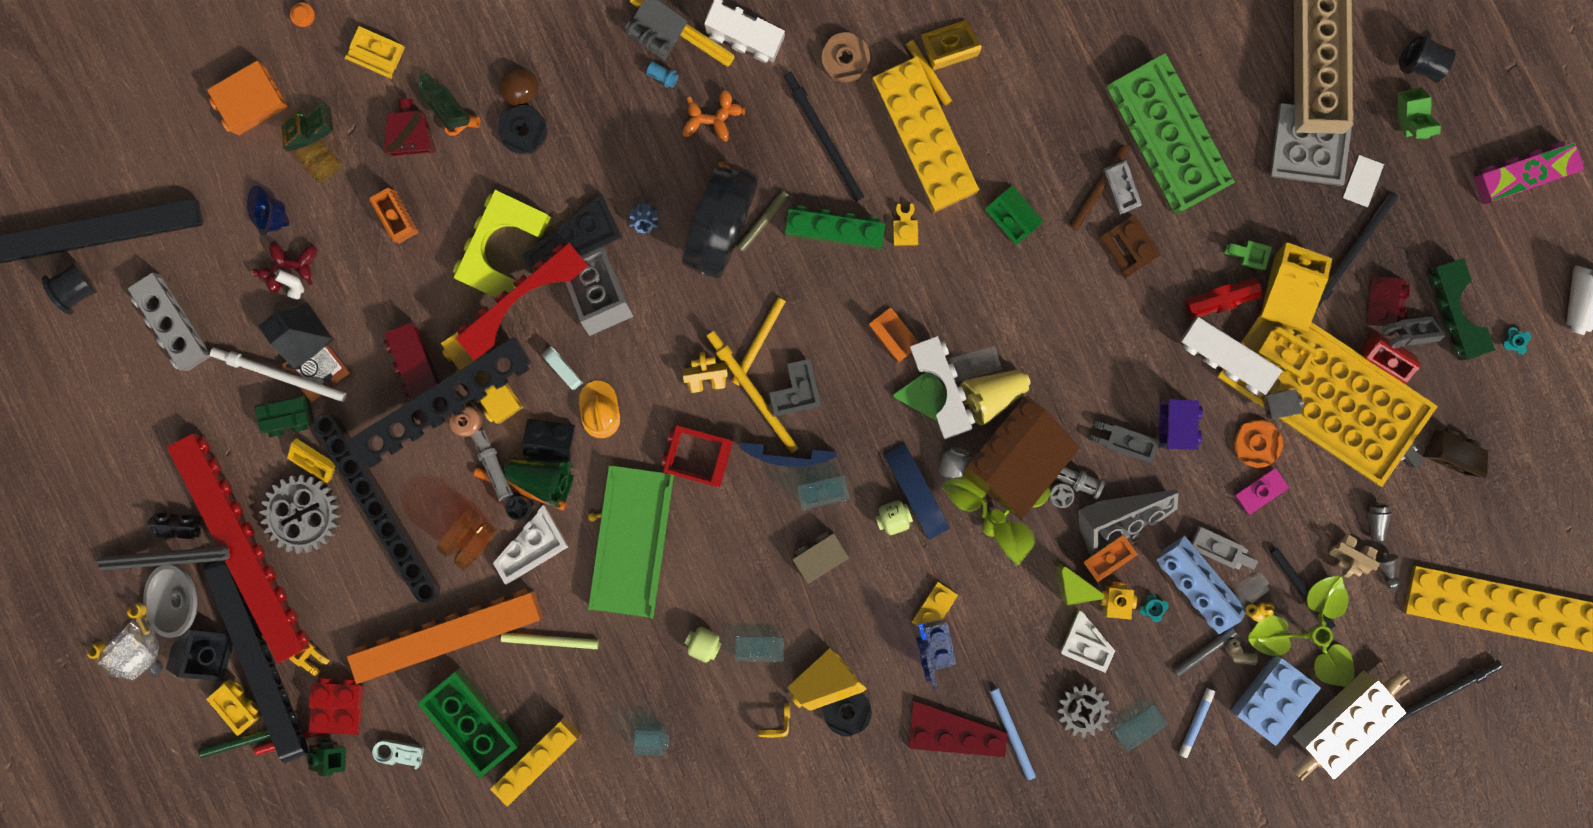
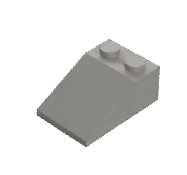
(598, 294)

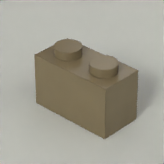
(819, 557)

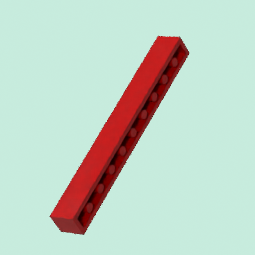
(246, 560)

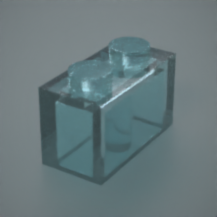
(823, 492)

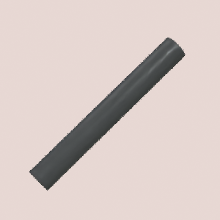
(1204, 652)

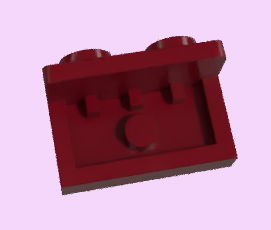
(1387, 301)

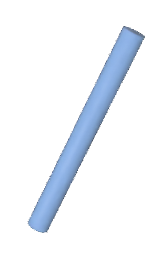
(1012, 733)

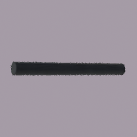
(1296, 580)

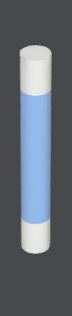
(1197, 722)

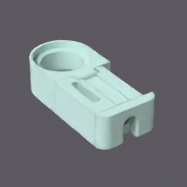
(562, 368)
(400, 752)

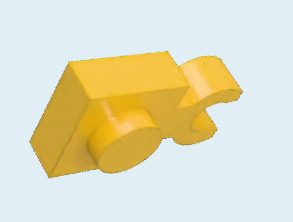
(906, 230)

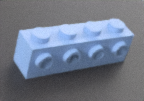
(1201, 585)

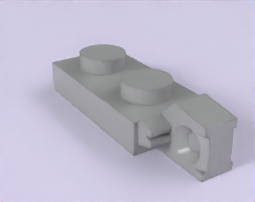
(1221, 549)

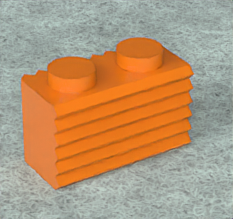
(393, 215)

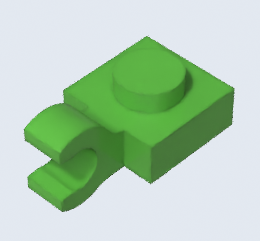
(1252, 254)

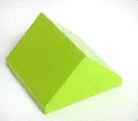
(1073, 588)

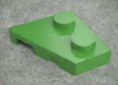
(924, 394)

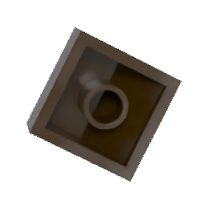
(1457, 454)

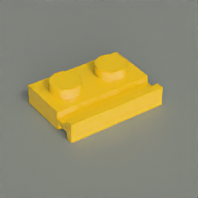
(374, 52)

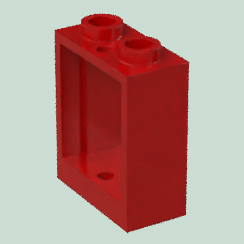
(674, 439)

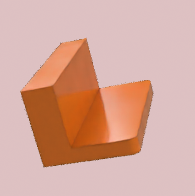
(893, 334)
(1110, 558)

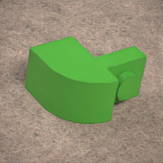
(1415, 114)

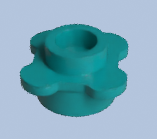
(1510, 344)
(1161, 606)

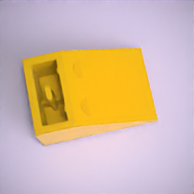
(1295, 286)

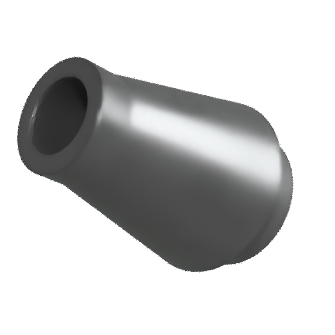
(1379, 519)

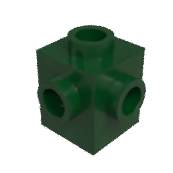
(326, 758)

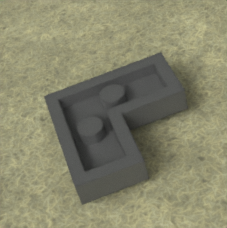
(802, 393)

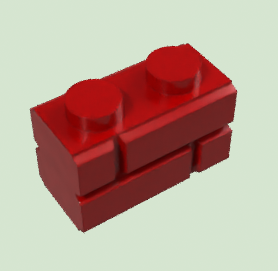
(1395, 361)

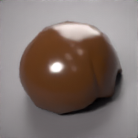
(519, 87)

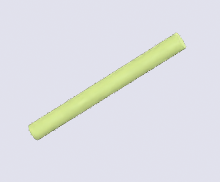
(549, 640)

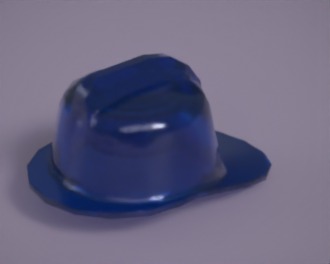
(266, 212)

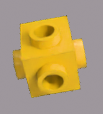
(1119, 609)

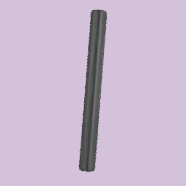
(164, 558)

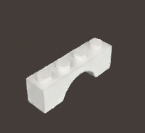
(931, 358)

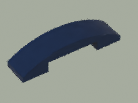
(756, 450)
(916, 491)

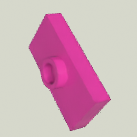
(1261, 491)

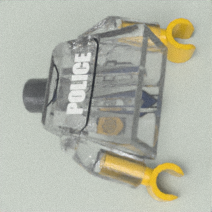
(131, 650)

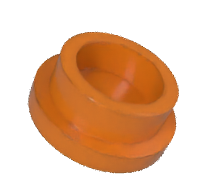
(302, 14)

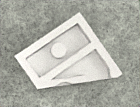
(1087, 644)

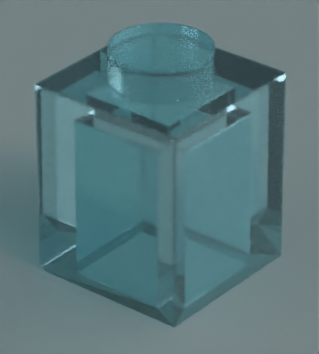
(651, 740)

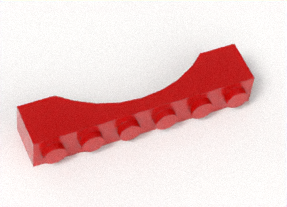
(481, 334)

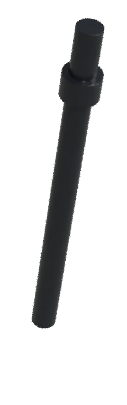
(800, 96)
(1357, 245)
(1476, 676)

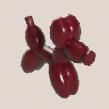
(281, 262)

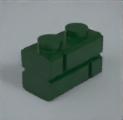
(284, 414)

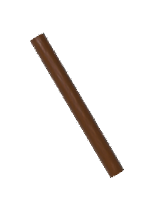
(1097, 191)

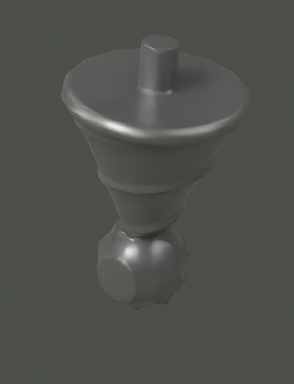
(1388, 565)

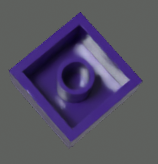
(1179, 424)

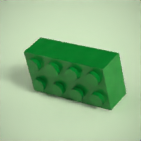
(469, 723)

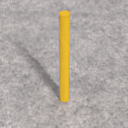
(760, 337)

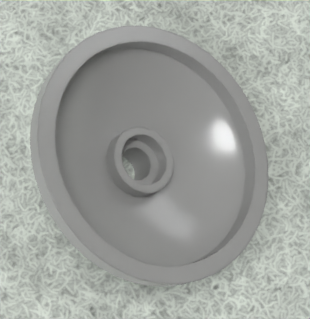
(170, 600)

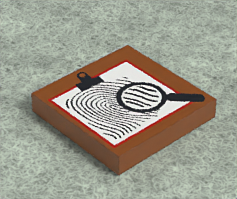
(322, 368)

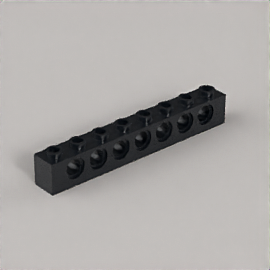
(361, 443)

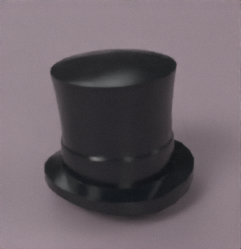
(1427, 57)
(68, 288)

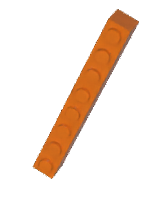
(444, 637)

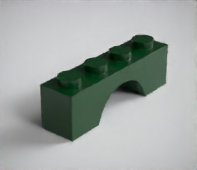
(1449, 282)

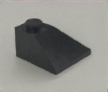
(296, 334)
(200, 655)

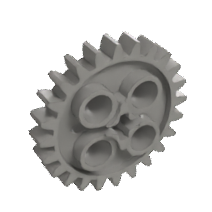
(291, 494)

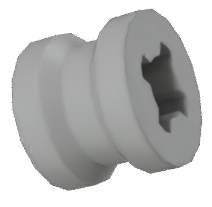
(1065, 494)

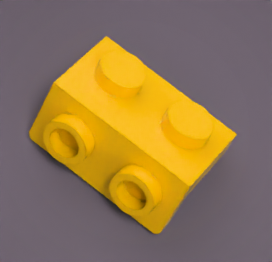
(1288, 351)
(234, 706)

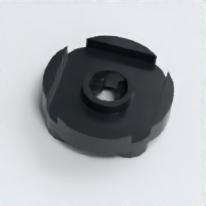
(519, 116)
(853, 723)

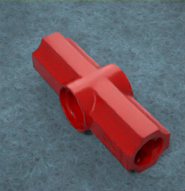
(1223, 298)

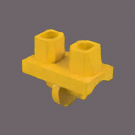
(705, 369)

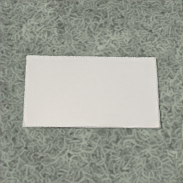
(1363, 181)

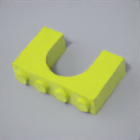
(499, 213)

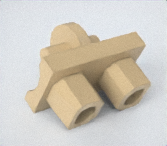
(1352, 560)

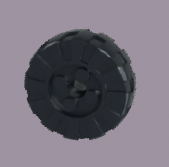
(719, 219)

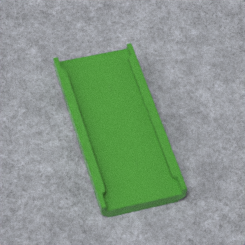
(1170, 134)
(631, 541)

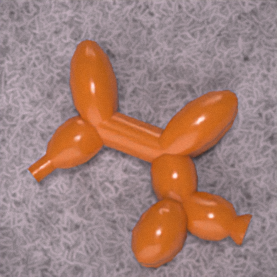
(717, 120)

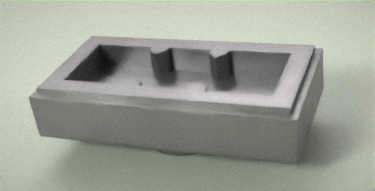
(1121, 187)

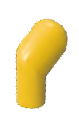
(1260, 611)

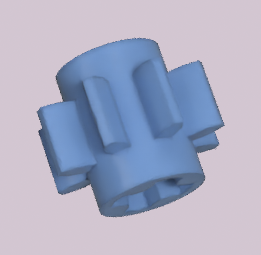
(643, 218)

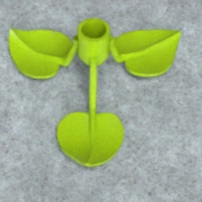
(1014, 538)
(1329, 599)

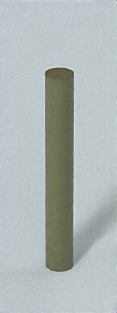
(763, 220)

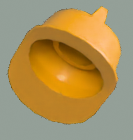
(599, 409)

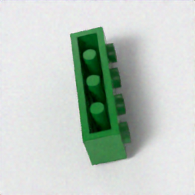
(835, 229)

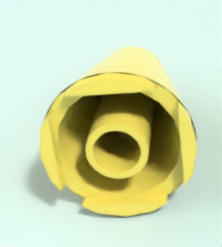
(994, 393)

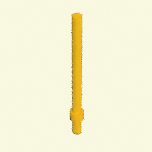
(724, 353)

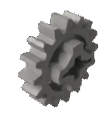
(1074, 714)

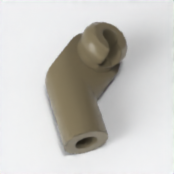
(1237, 654)

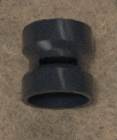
(515, 509)

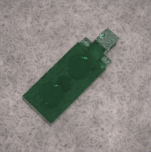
(442, 103)

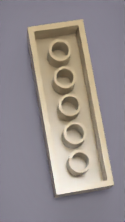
(1323, 66)

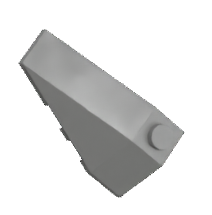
(1124, 516)

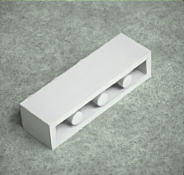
(1231, 355)

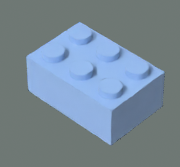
(1275, 699)

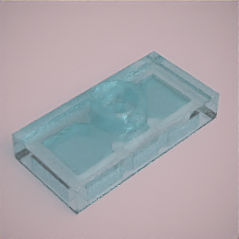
(759, 648)
(1140, 727)

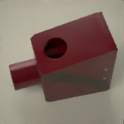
(407, 131)

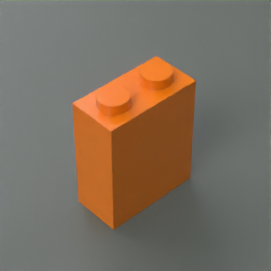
(246, 98)

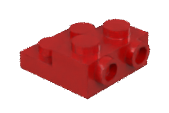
(335, 707)

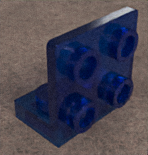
(935, 648)

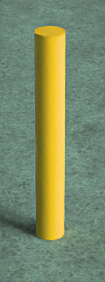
(931, 76)

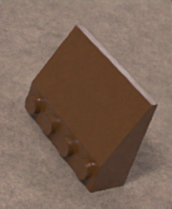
(1022, 458)

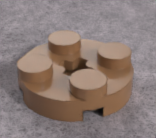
(838, 69)

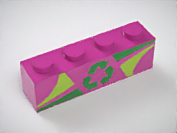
(1528, 173)

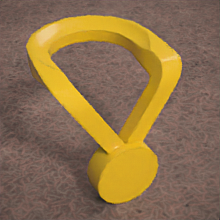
(779, 733)

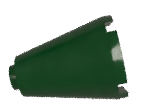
(542, 478)

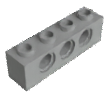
(195, 349)

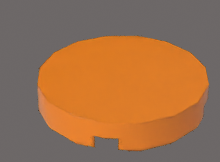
(1257, 443)

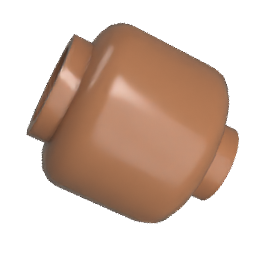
(473, 419)

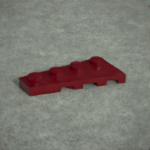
(948, 732)

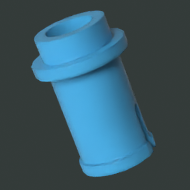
(662, 74)

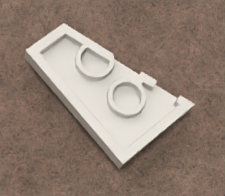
(533, 546)

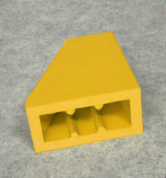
(825, 682)

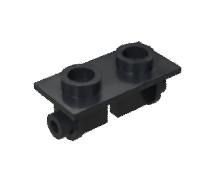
(163, 525)

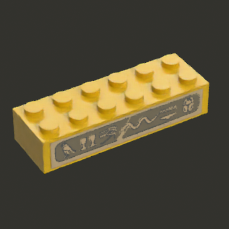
(925, 135)

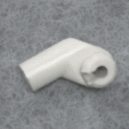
(292, 282)

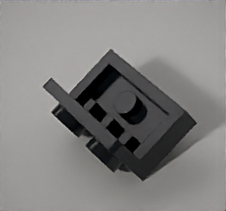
(548, 439)

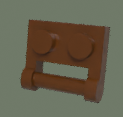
(1136, 243)

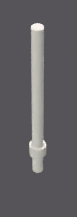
(235, 359)

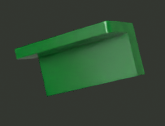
(1014, 215)

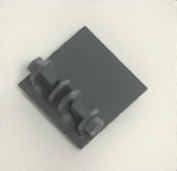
(656, 27)

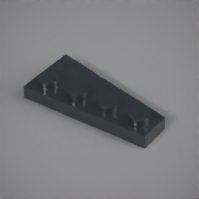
(586, 232)

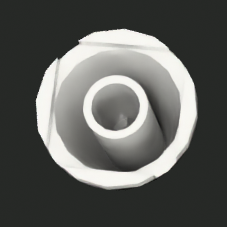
(1581, 301)

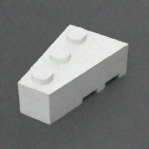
(743, 32)

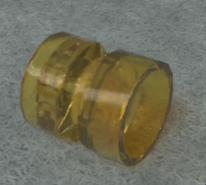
(320, 162)

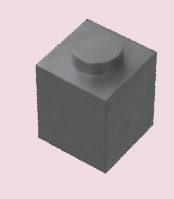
(1282, 404)

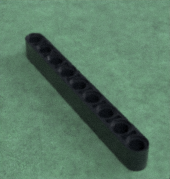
(100, 230)
(387, 514)
(257, 664)

